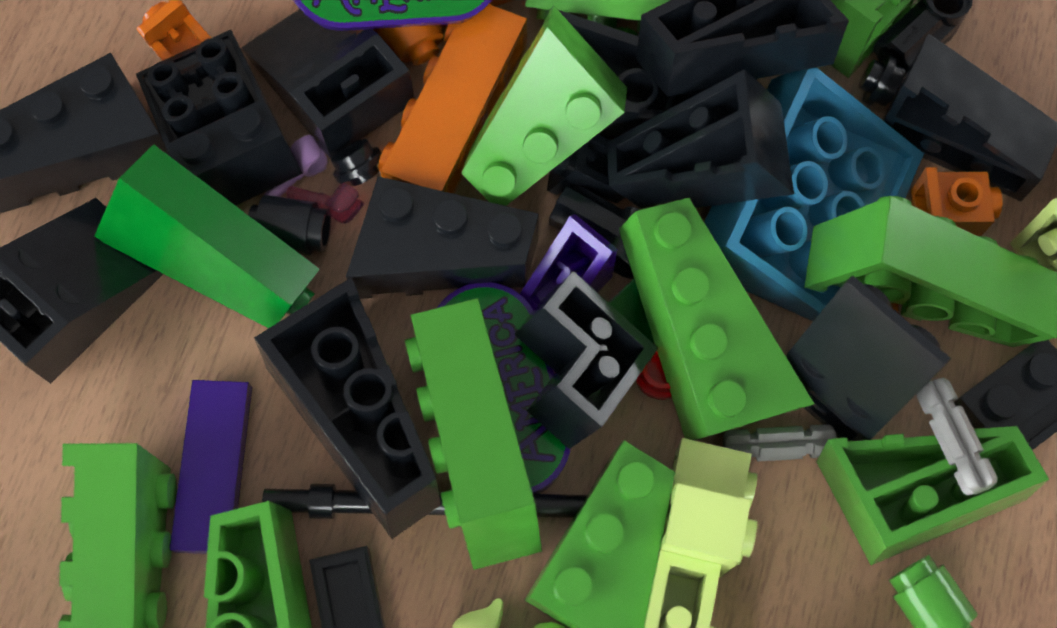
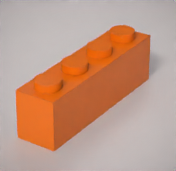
(455, 100)

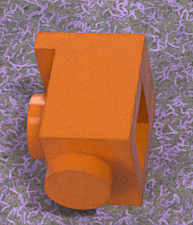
(942, 194)

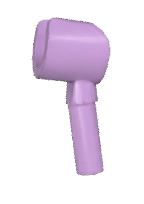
(310, 160)

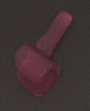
(342, 202)

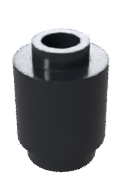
(295, 222)

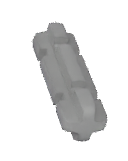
(956, 437)
(780, 442)

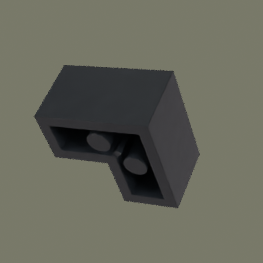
(593, 356)

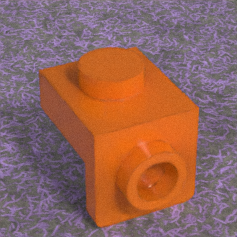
(171, 29)

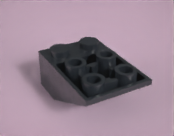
(332, 79)
(218, 119)
(64, 290)
(863, 361)

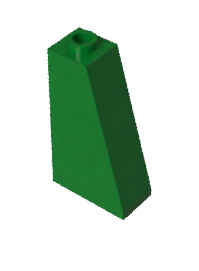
(204, 241)

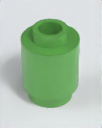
(931, 596)

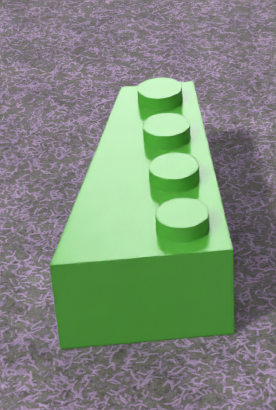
(936, 272)
(475, 435)

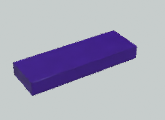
(210, 460)

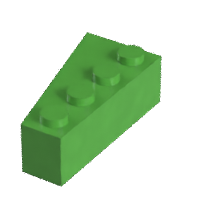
(705, 326)
(116, 536)
(255, 570)

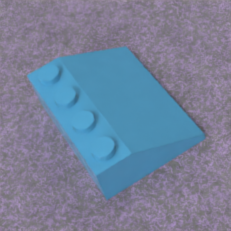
(838, 164)

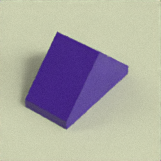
(576, 250)

